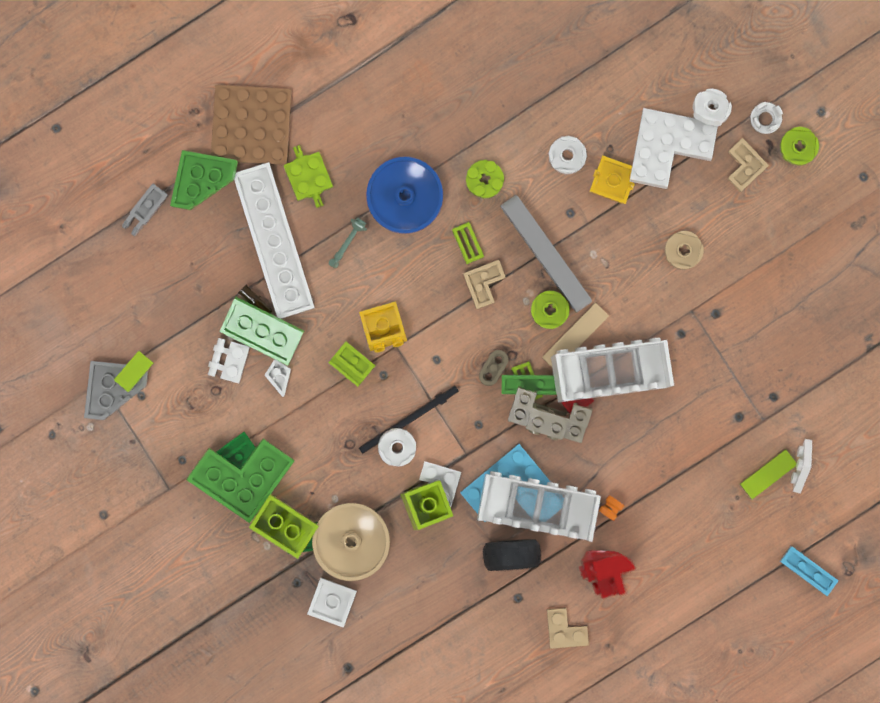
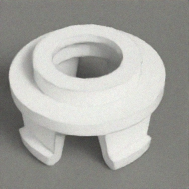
(775, 112)

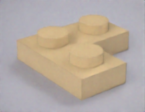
(750, 163)
(478, 282)
(560, 634)

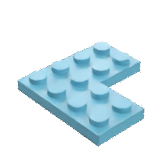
(515, 463)

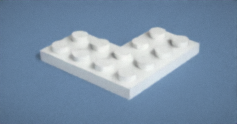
(662, 137)

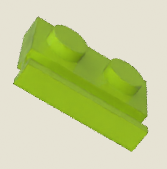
(351, 364)

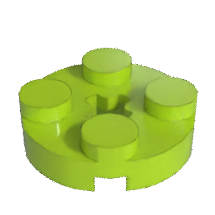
(807, 138)
(479, 188)
(558, 302)

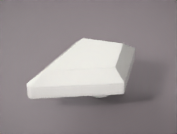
(278, 375)

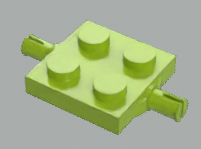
(308, 176)

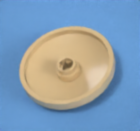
(351, 542)

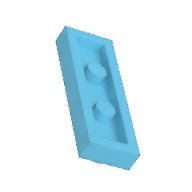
(809, 571)

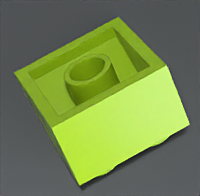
(426, 505)

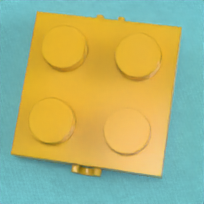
(612, 180)

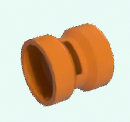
(611, 503)

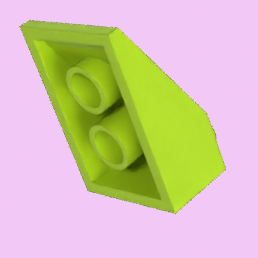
(283, 526)

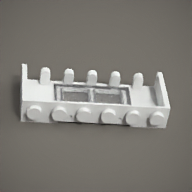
(612, 370)
(539, 506)

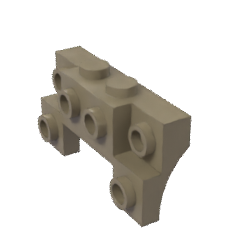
(547, 420)

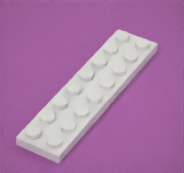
(273, 241)

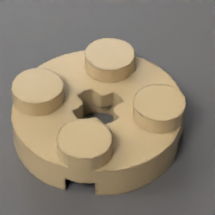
(677, 241)

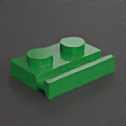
(237, 450)

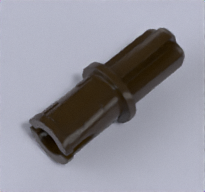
(254, 299)

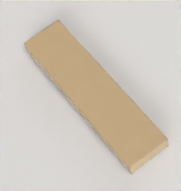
(578, 332)

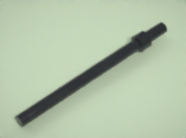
(441, 398)

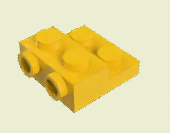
(383, 327)

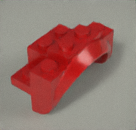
(606, 571)

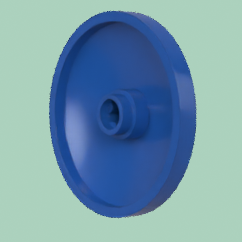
(404, 195)

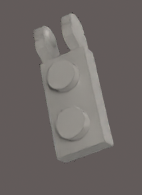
(145, 208)

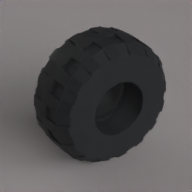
(511, 555)

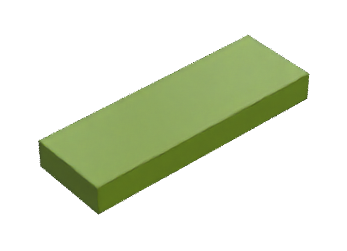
(768, 474)

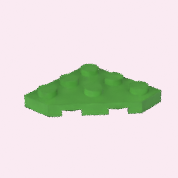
(200, 178)

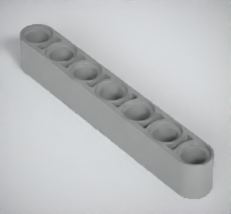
(546, 253)

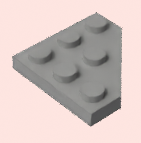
(105, 394)

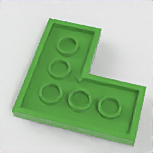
(244, 488)

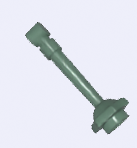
(358, 225)

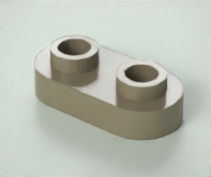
(493, 368)

